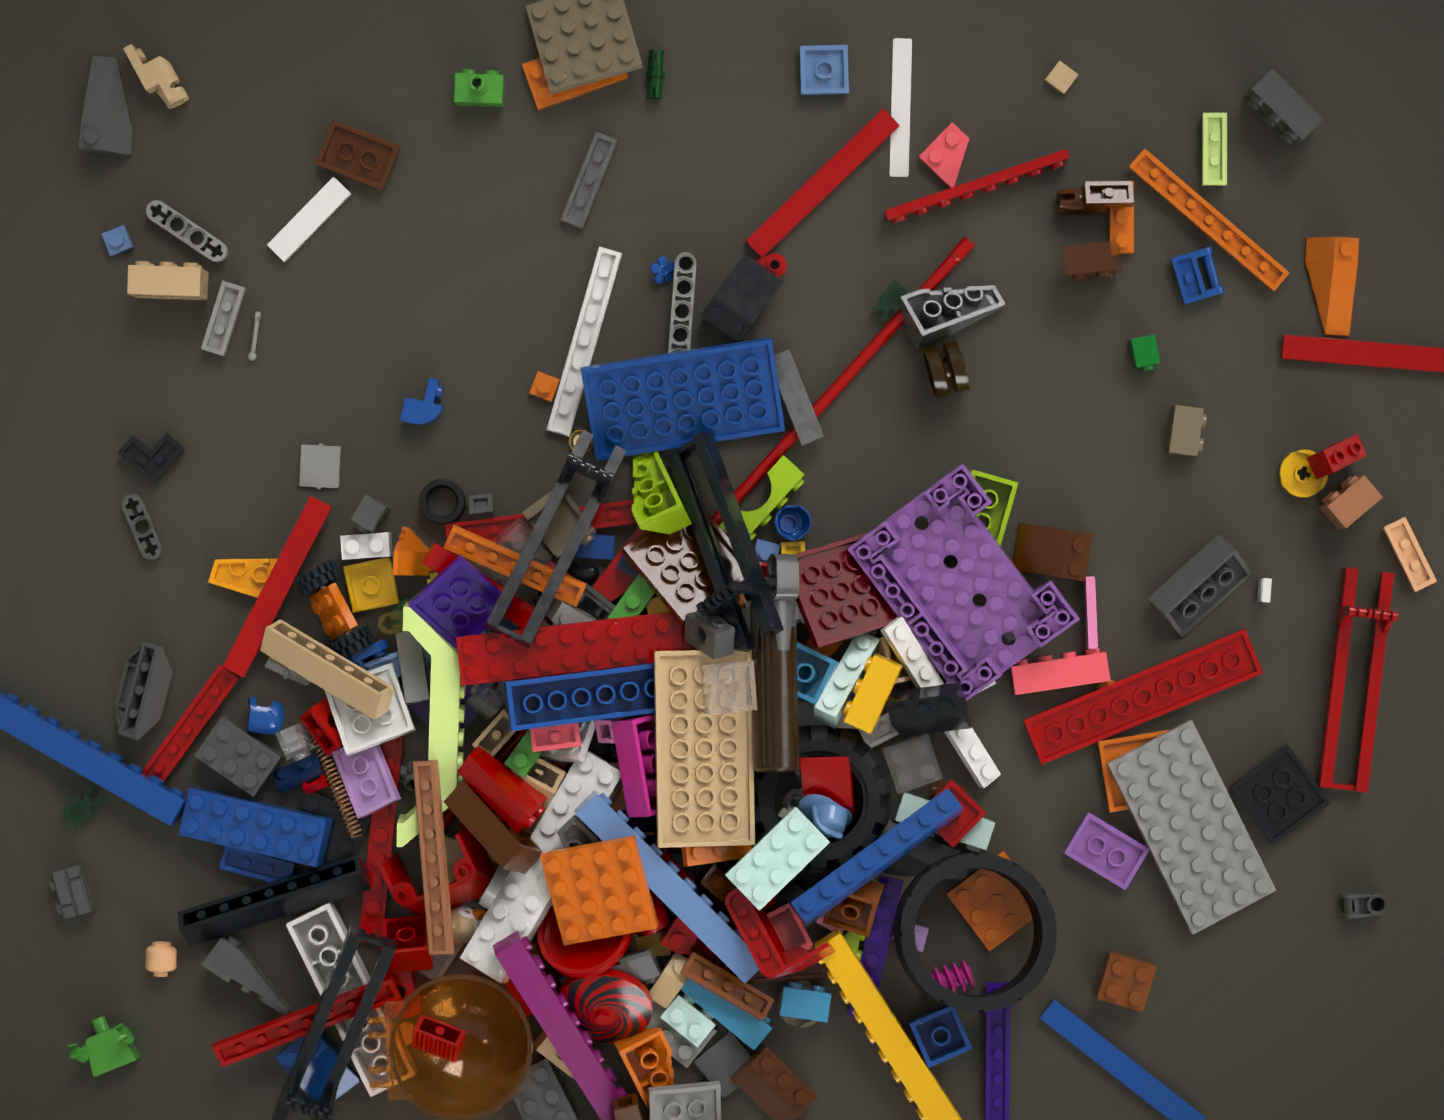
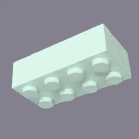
(777, 858)

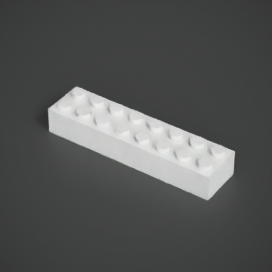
(319, 940)

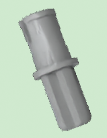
(284, 671)

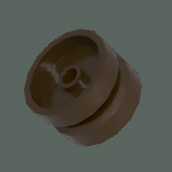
(946, 369)

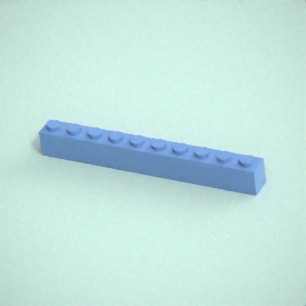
(671, 888)

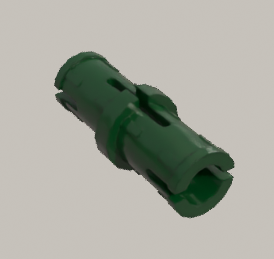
(655, 74)

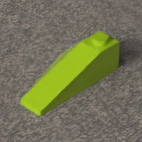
(655, 497)

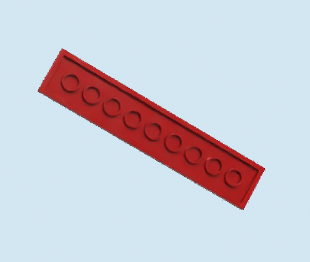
(569, 648)
(1143, 696)

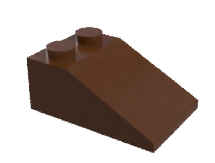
(1052, 551)

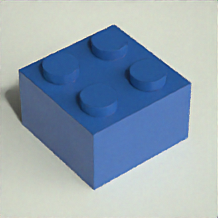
(939, 1034)

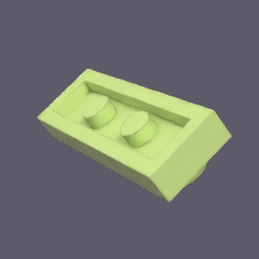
(1214, 149)

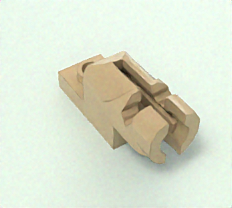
(157, 75)

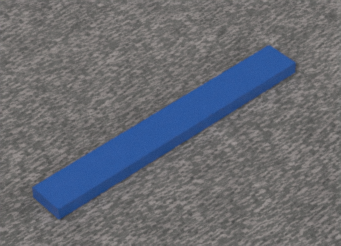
(1118, 1063)

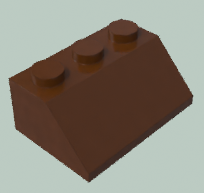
(773, 1085)

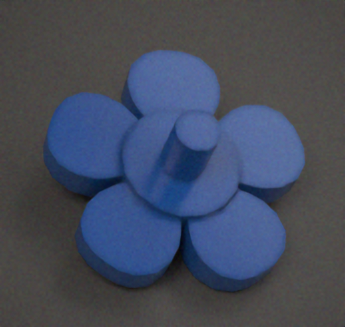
(662, 270)

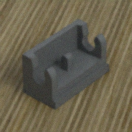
(595, 603)

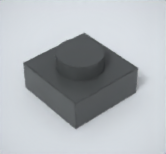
(481, 506)

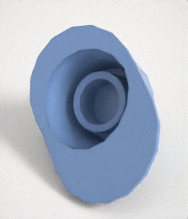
(825, 815)

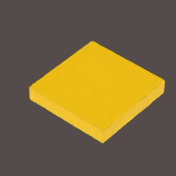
(371, 584)

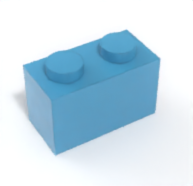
(805, 1001)

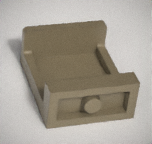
(561, 525)

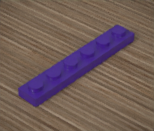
(877, 943)
(997, 1060)

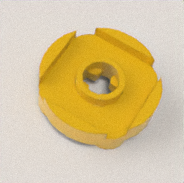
(1291, 480)

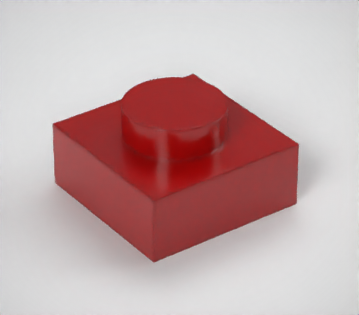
(315, 784)

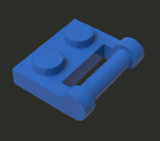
(1190, 279)

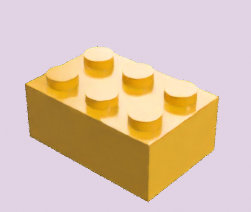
(872, 692)

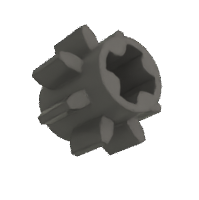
(407, 776)

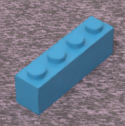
(740, 1023)

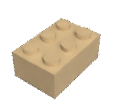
(167, 281)

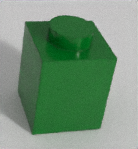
(1144, 352)

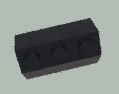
(928, 710)

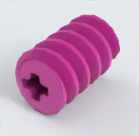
(954, 977)

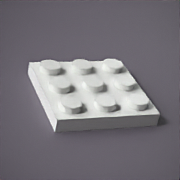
(363, 732)

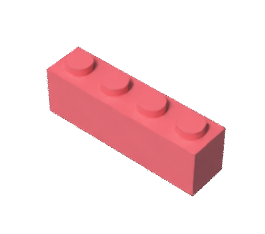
(1059, 672)

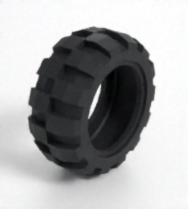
(874, 786)

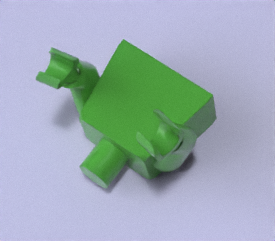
(106, 1048)

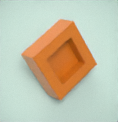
(544, 386)

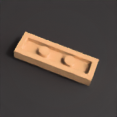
(1409, 554)

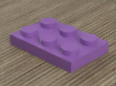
(1106, 850)

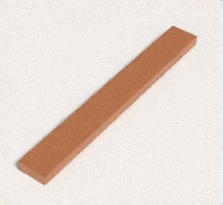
(433, 857)

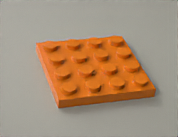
(599, 890)

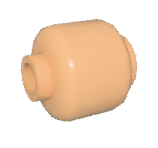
(161, 958)

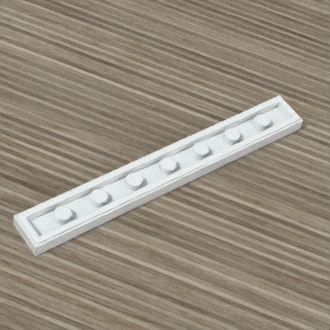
(584, 341)

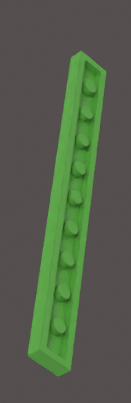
(631, 604)

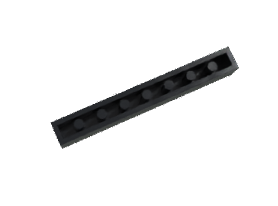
(274, 900)

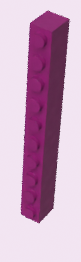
(558, 1023)

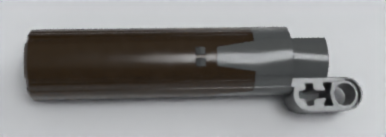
(776, 678)

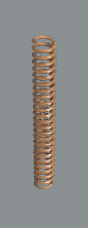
(337, 792)

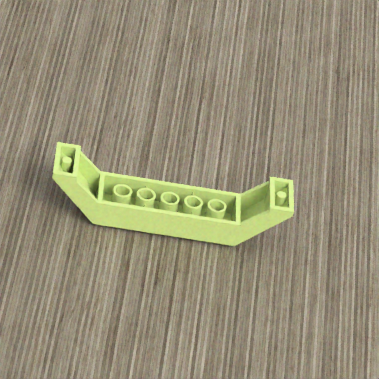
(444, 716)

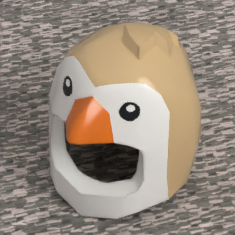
(466, 921)

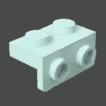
(688, 1019)

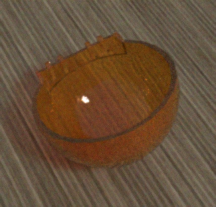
(490, 1066)

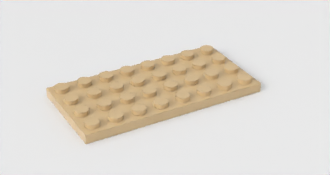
(700, 759)

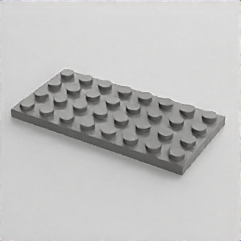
(1191, 826)

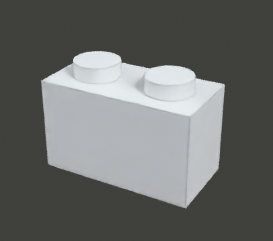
(366, 546)

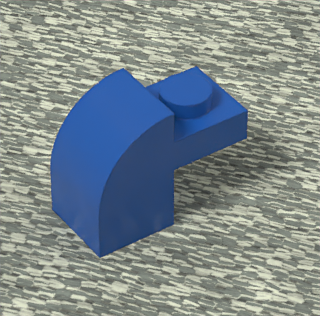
(425, 411)

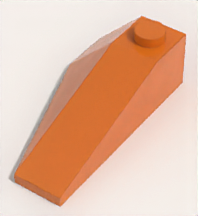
(1332, 274)
(409, 555)
(647, 1060)

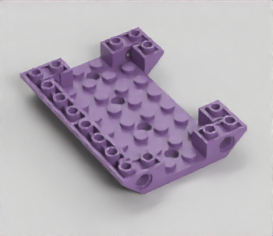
(938, 600)

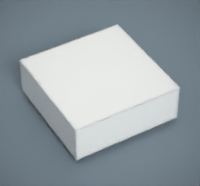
(1264, 590)

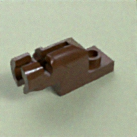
(1095, 197)

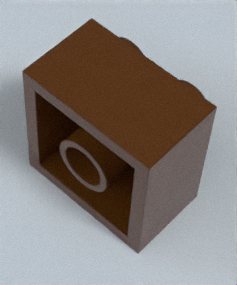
(1092, 259)

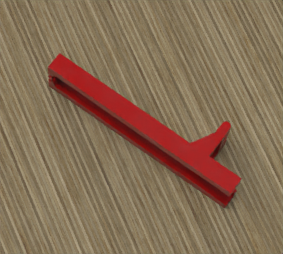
(1383, 621)

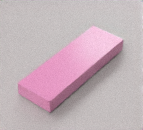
(1090, 613)

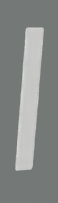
(901, 107)

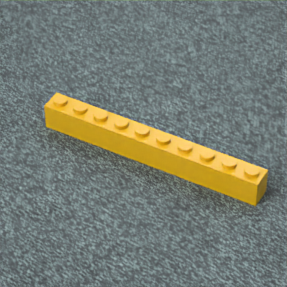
(886, 1031)

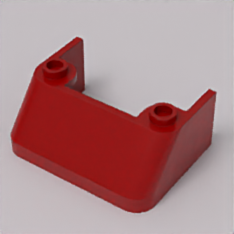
(471, 874)
(764, 942)

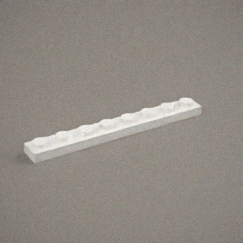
(924, 675)

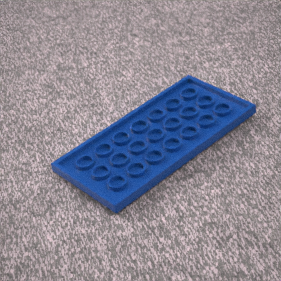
(675, 395)

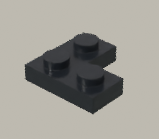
(154, 462)

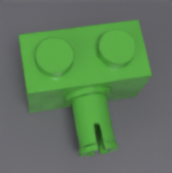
(479, 89)

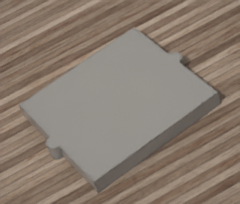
(320, 466)

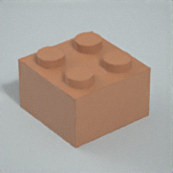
(1350, 501)

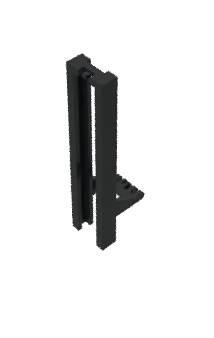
(573, 464)
(724, 600)
(323, 1108)

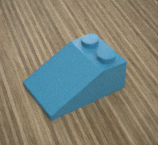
(813, 673)

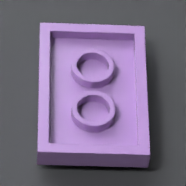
(366, 780)

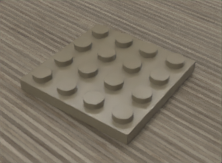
(583, 41)

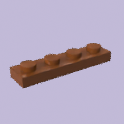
(727, 986)

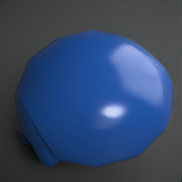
(792, 522)

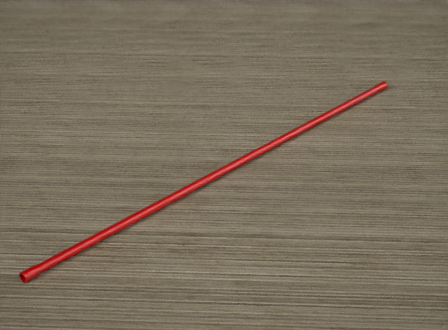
(956, 255)

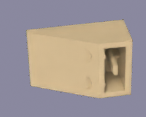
(546, 779)

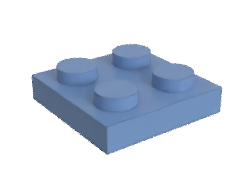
(824, 70)

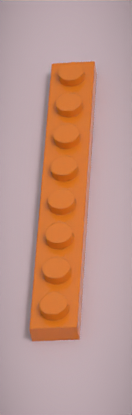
(1208, 220)

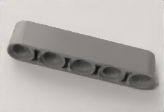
(682, 300)

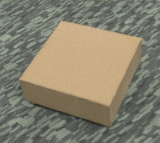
(1061, 77)

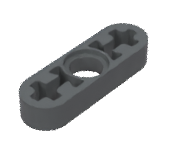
(152, 529)

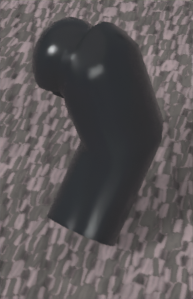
(583, 573)

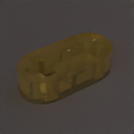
(393, 616)

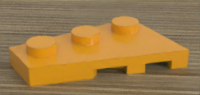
(242, 575)

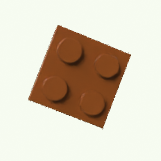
(1125, 980)

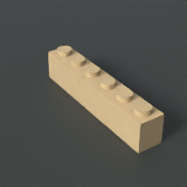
(327, 669)

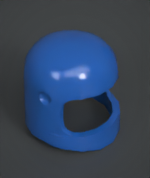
(265, 719)

